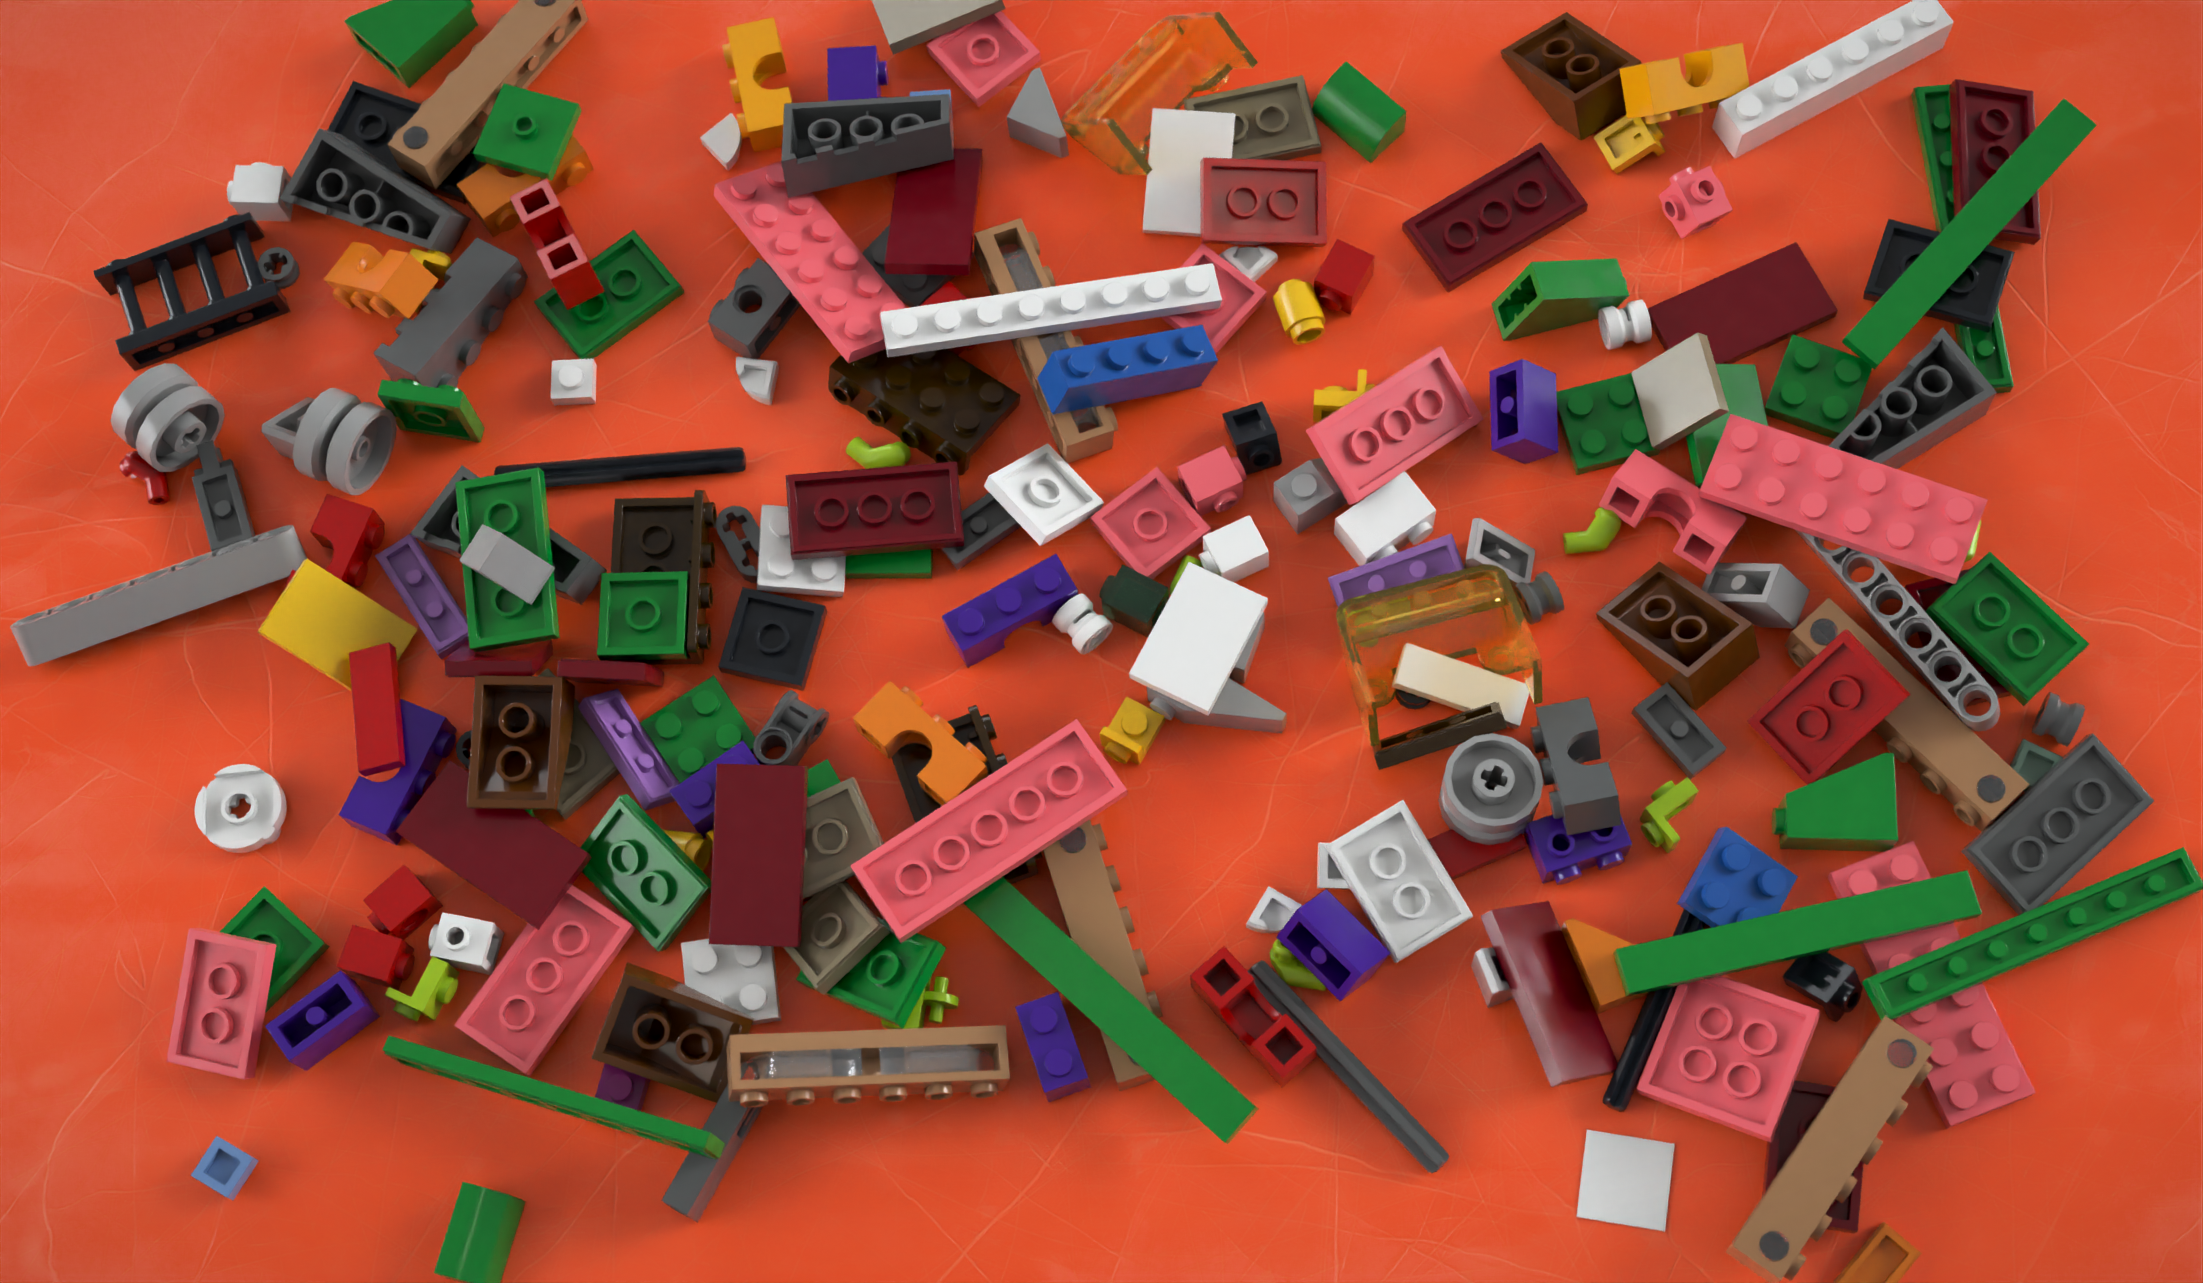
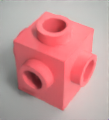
(1694, 201)

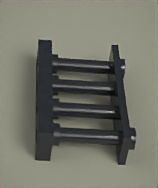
(206, 324)

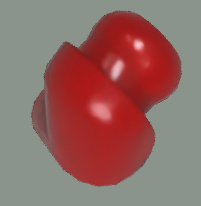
(155, 481)

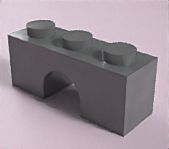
(1582, 793)

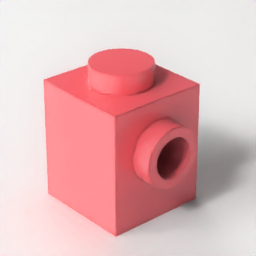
(1212, 481)

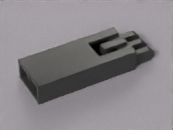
(701, 1175)

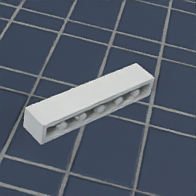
(1831, 75)

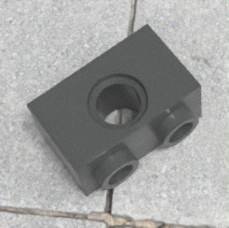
(753, 332)

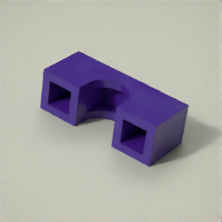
(986, 621)
(383, 806)

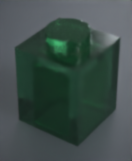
(1133, 600)

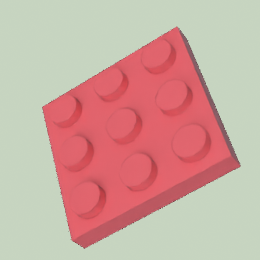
(1729, 1054)

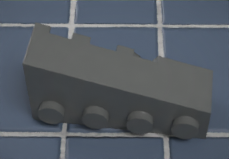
(862, 139)
(360, 188)
(455, 318)
(1920, 407)
(574, 570)

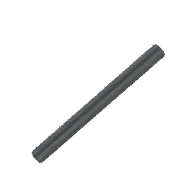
(1351, 1070)

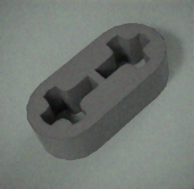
(736, 548)

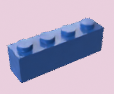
(1127, 369)

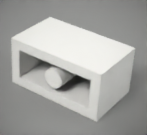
(1386, 521)

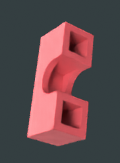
(1651, 490)

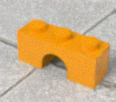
(756, 55)
(1659, 87)

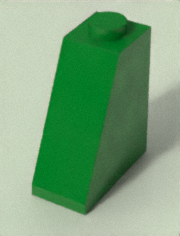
(412, 34)
(1558, 296)
(1842, 810)

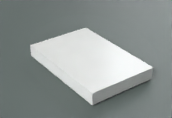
(1175, 150)
(1198, 638)
(1399, 881)

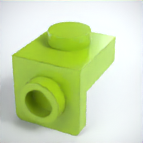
(1667, 803)
(433, 990)

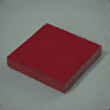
(507, 661)
(610, 672)

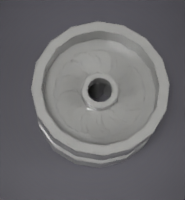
(166, 417)
(344, 441)
(1490, 789)

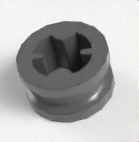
(290, 269)

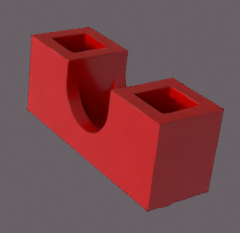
(557, 244)
(352, 534)
(1244, 1010)

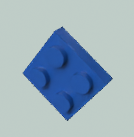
(1735, 882)

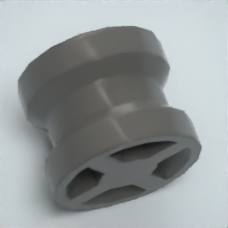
(1539, 597)
(2058, 719)

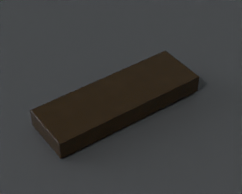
(1439, 735)

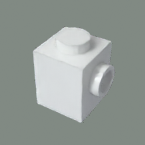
(258, 191)
(1235, 550)
(466, 943)

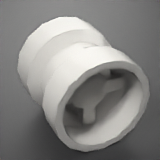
(1625, 324)
(1082, 623)

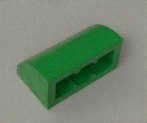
(1359, 112)
(479, 1235)

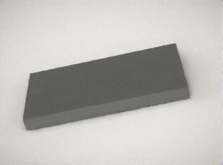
(2057, 825)

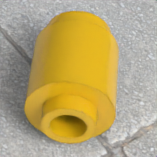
(1299, 311)

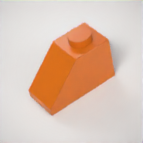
(1596, 963)

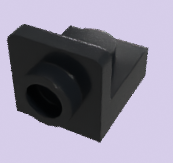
(1253, 437)
(1826, 982)

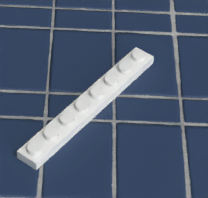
(1050, 310)

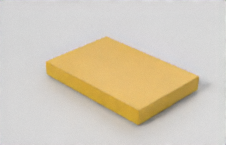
(328, 619)

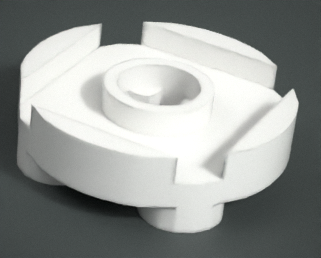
(258, 826)

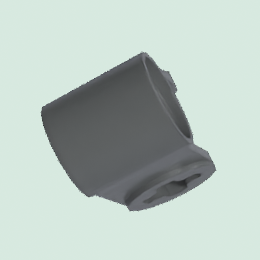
(792, 727)

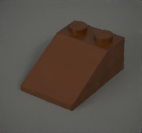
(1572, 74)
(1681, 634)
(519, 741)
(669, 1033)

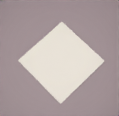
(1625, 1180)

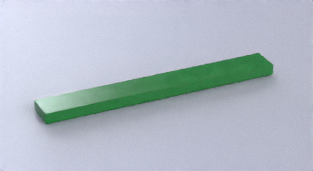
(1933, 122)
(1968, 233)
(1797, 933)
(2033, 935)
(1113, 1009)
(555, 1098)

